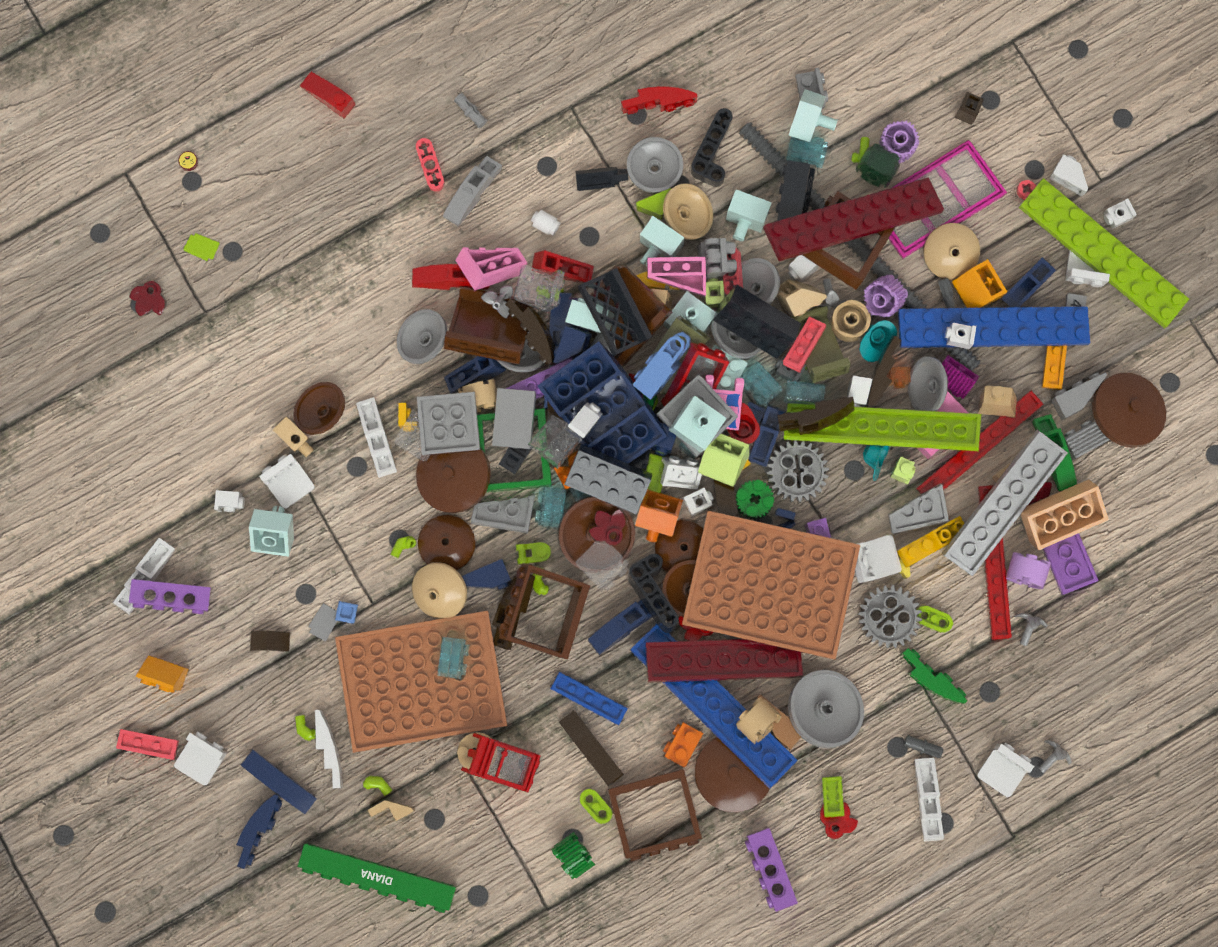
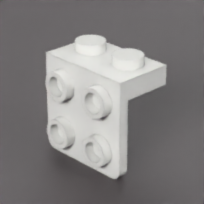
(1079, 273)
(287, 480)
(877, 559)
(200, 758)
(1004, 769)

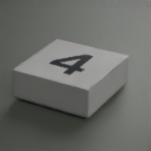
(1075, 300)

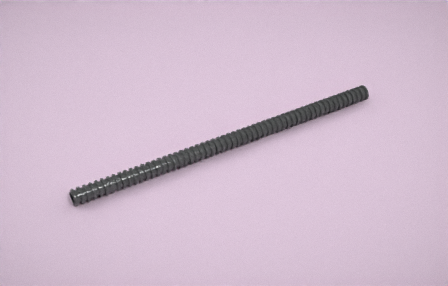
(858, 246)

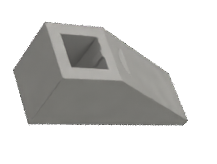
(1074, 400)

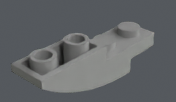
(471, 189)

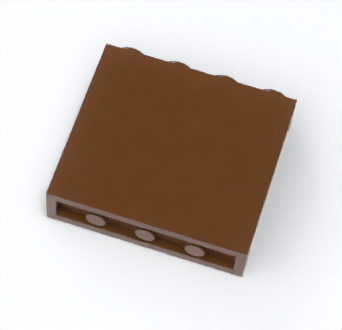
(649, 305)
(483, 331)

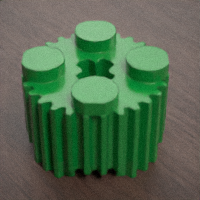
(757, 489)
(573, 855)

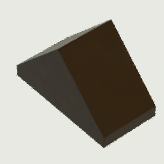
(969, 108)
(270, 641)

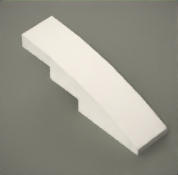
(376, 437)
(146, 570)
(326, 741)
(928, 799)

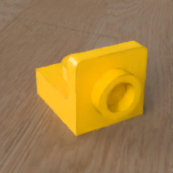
(403, 413)

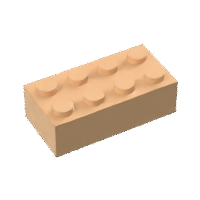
(1064, 514)

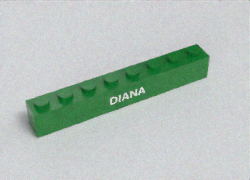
(377, 876)

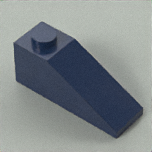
(473, 371)
(488, 577)

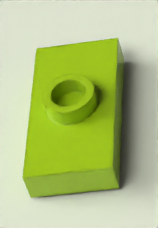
(655, 467)
(833, 796)

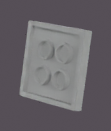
(702, 390)
(448, 423)

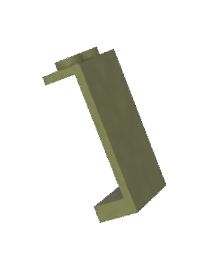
(681, 325)
(826, 358)

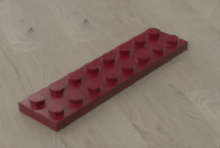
(719, 661)

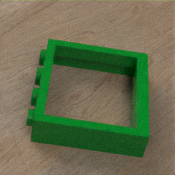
(545, 482)

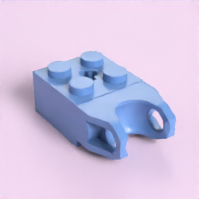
(661, 366)

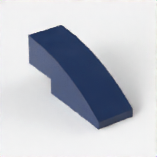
(1029, 283)
(768, 434)

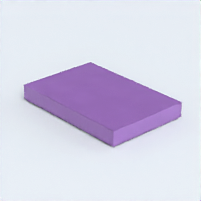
(1070, 564)

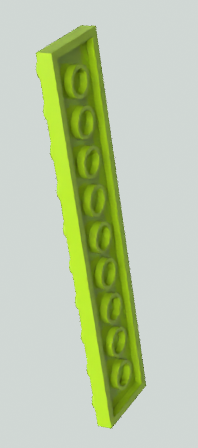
(1104, 253)
(897, 428)

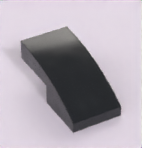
(514, 458)

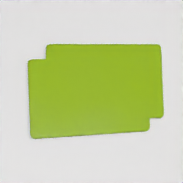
(201, 247)

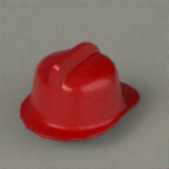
(748, 426)

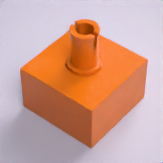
(658, 514)

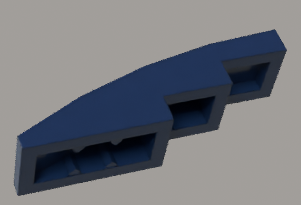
(278, 781)

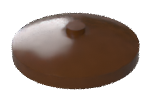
(1129, 410)
(454, 480)
(580, 518)
(726, 779)

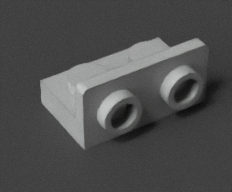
(813, 82)

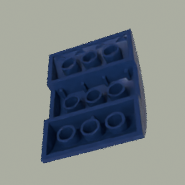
(627, 420)

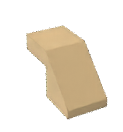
(398, 810)

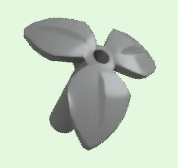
(832, 297)
(498, 301)
(1033, 622)
(1058, 754)

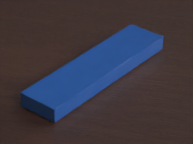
(589, 698)

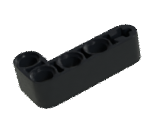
(714, 145)
(656, 595)

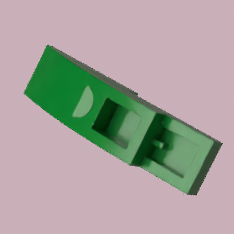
(1064, 474)
(938, 684)

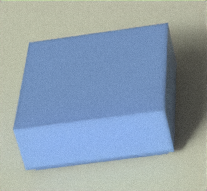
(346, 612)

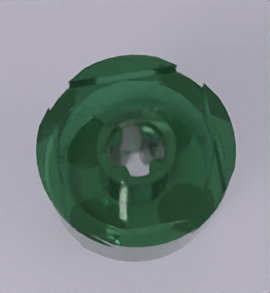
(878, 166)

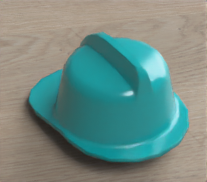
(876, 340)
(874, 457)

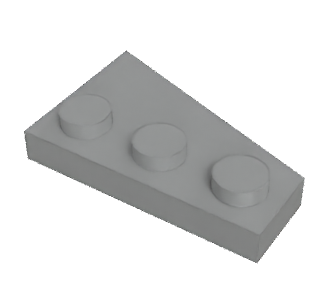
(920, 512)
(505, 515)

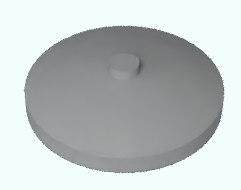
(826, 709)

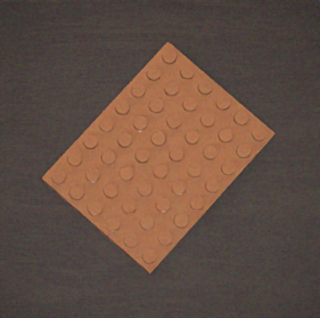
(771, 585)
(395, 685)

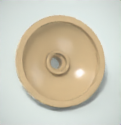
(695, 211)
(939, 250)
(446, 584)

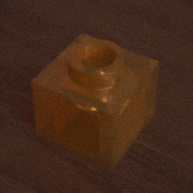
(900, 377)

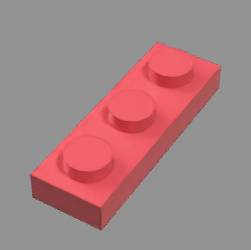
(804, 344)
(147, 744)

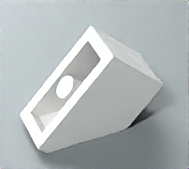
(1070, 175)
(801, 268)
(859, 390)
(585, 419)

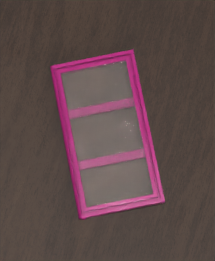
(963, 187)

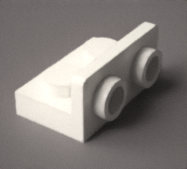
(680, 473)

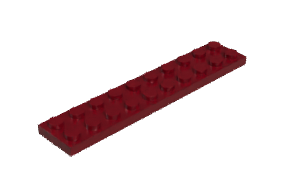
(853, 219)

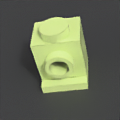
(717, 286)
(903, 470)

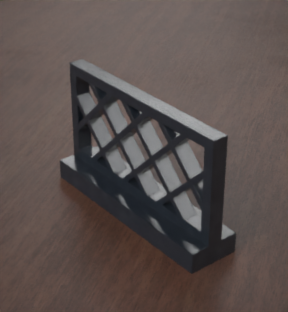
(624, 307)

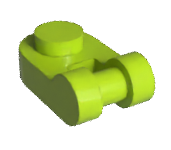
(540, 553)

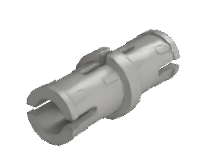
(470, 110)

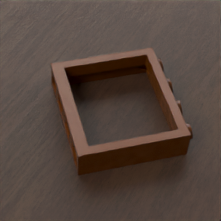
(838, 268)
(571, 619)
(672, 844)

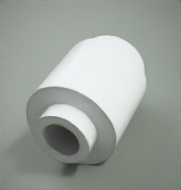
(545, 222)

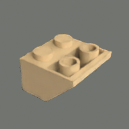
(798, 297)

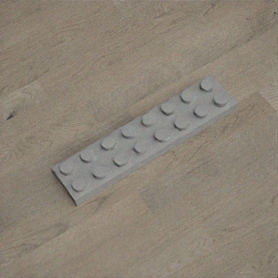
(1004, 502)

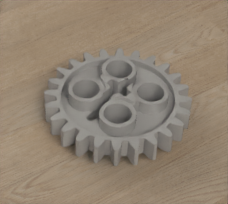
(815, 471)
(879, 602)

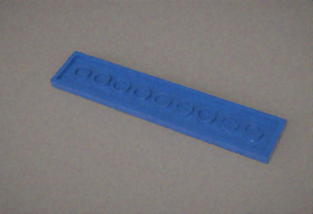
(996, 326)
(720, 713)

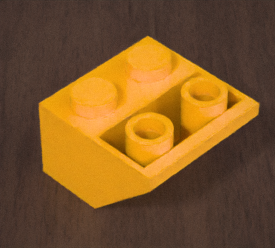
(979, 286)
(162, 673)

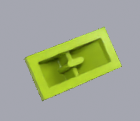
(653, 205)

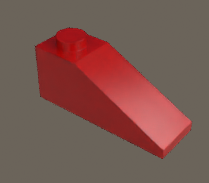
(328, 94)
(551, 262)

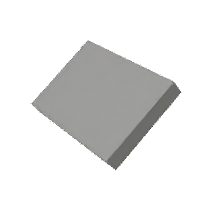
(514, 418)

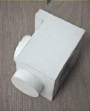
(1125, 209)
(954, 339)
(229, 501)
(690, 501)

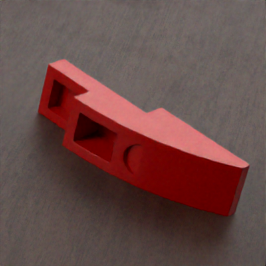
(666, 97)
(440, 277)

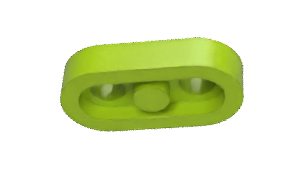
(933, 619)
(595, 806)

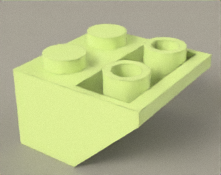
(724, 459)

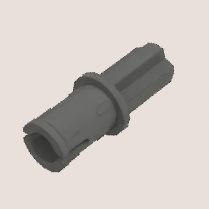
(947, 293)
(923, 746)

